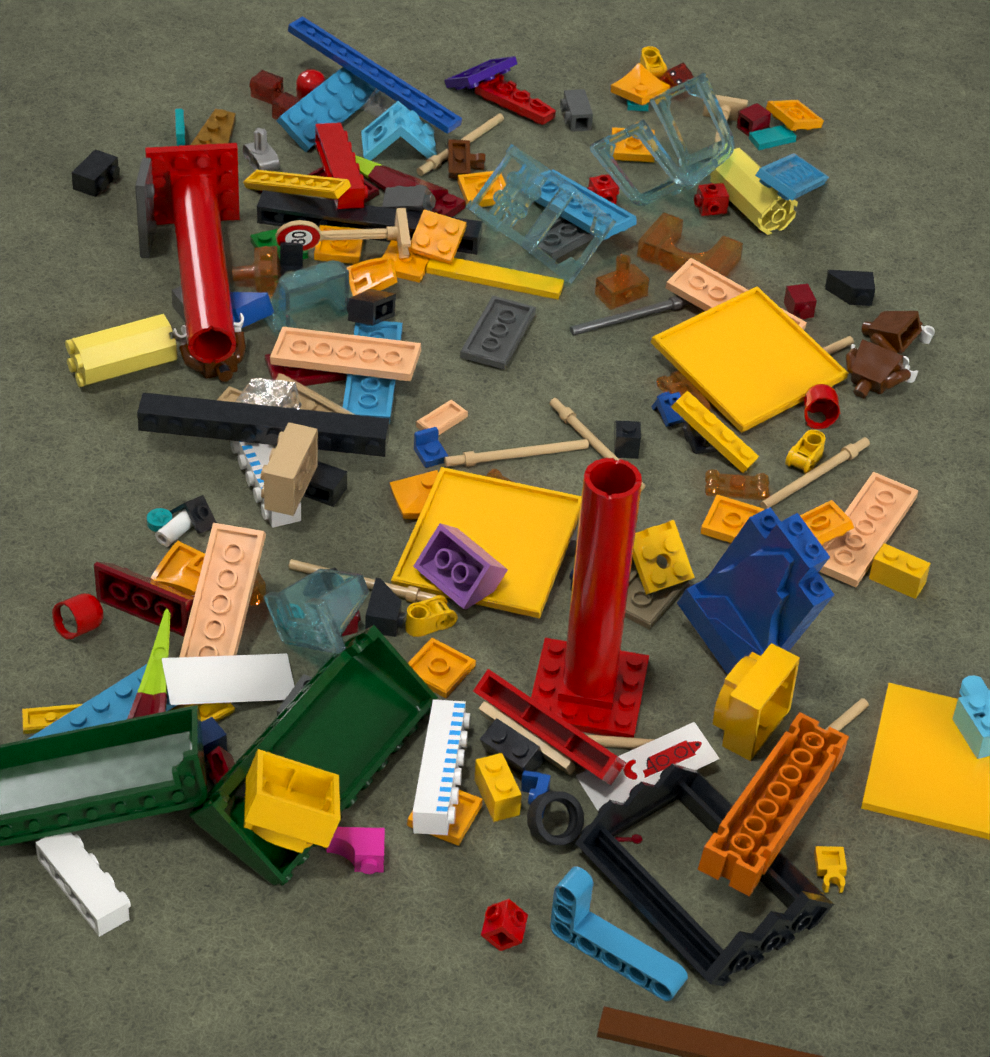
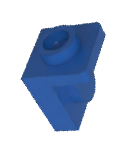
(664, 403)
(428, 447)
(535, 784)

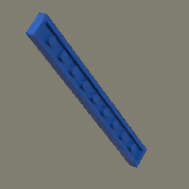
(375, 75)

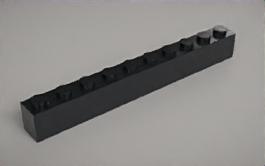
(281, 208)
(260, 423)

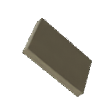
(649, 608)

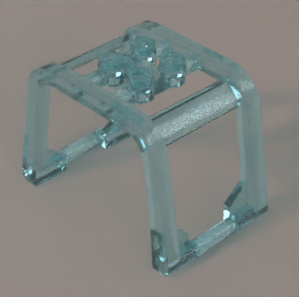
(691, 167)
(519, 202)

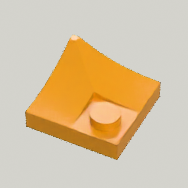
(639, 85)
(372, 274)
(412, 493)
(180, 568)

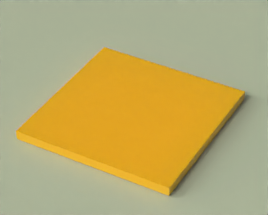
(748, 358)
(511, 521)
(926, 766)

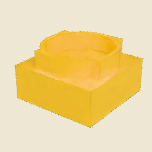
(755, 699)
(291, 802)

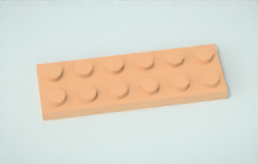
(707, 287)
(346, 353)
(875, 517)
(223, 591)

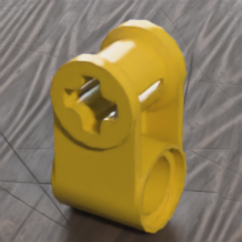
(653, 61)
(807, 451)
(428, 615)

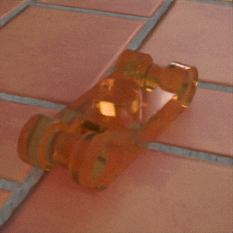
(679, 383)
(737, 485)

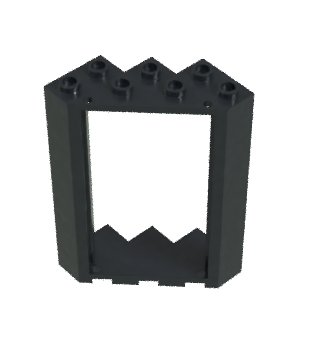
(801, 897)

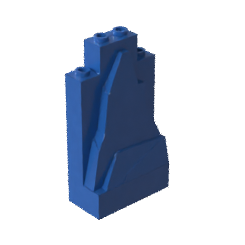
(760, 589)

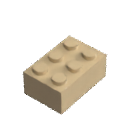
(290, 468)

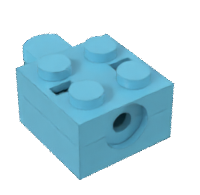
(973, 715)

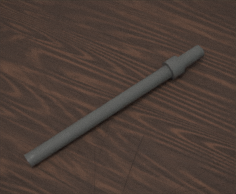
(673, 303)

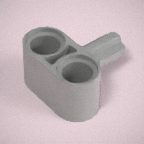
(261, 153)

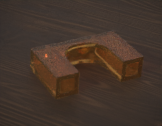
(659, 248)

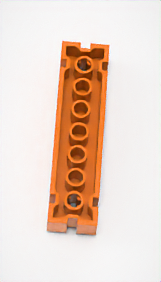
(773, 804)

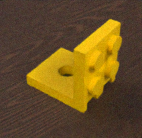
(662, 541)

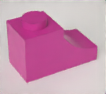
(361, 847)

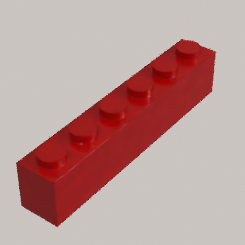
(340, 162)
(549, 727)

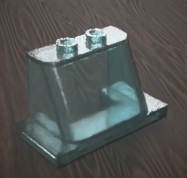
(307, 290)
(317, 609)

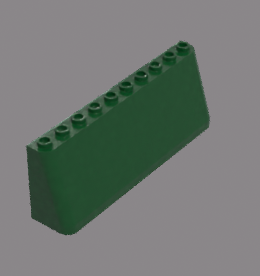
(339, 723)
(101, 775)

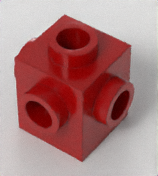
(604, 187)
(711, 199)
(504, 925)

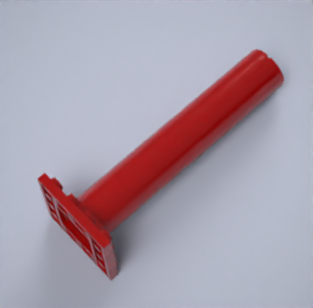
(196, 192)
(589, 675)

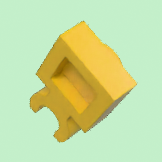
(832, 865)

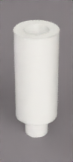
(174, 529)

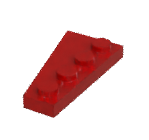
(519, 101)

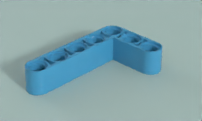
(606, 942)

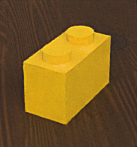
(899, 571)
(497, 787)

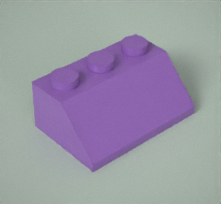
(459, 566)

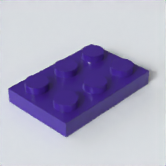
(484, 71)

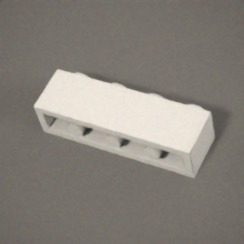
(83, 881)

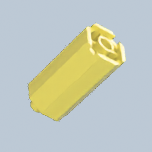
(752, 198)
(121, 350)

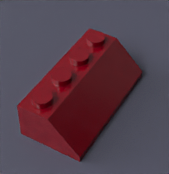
(142, 596)

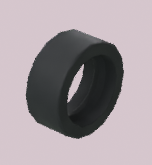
(576, 818)

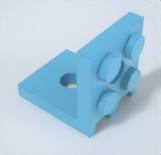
(397, 123)

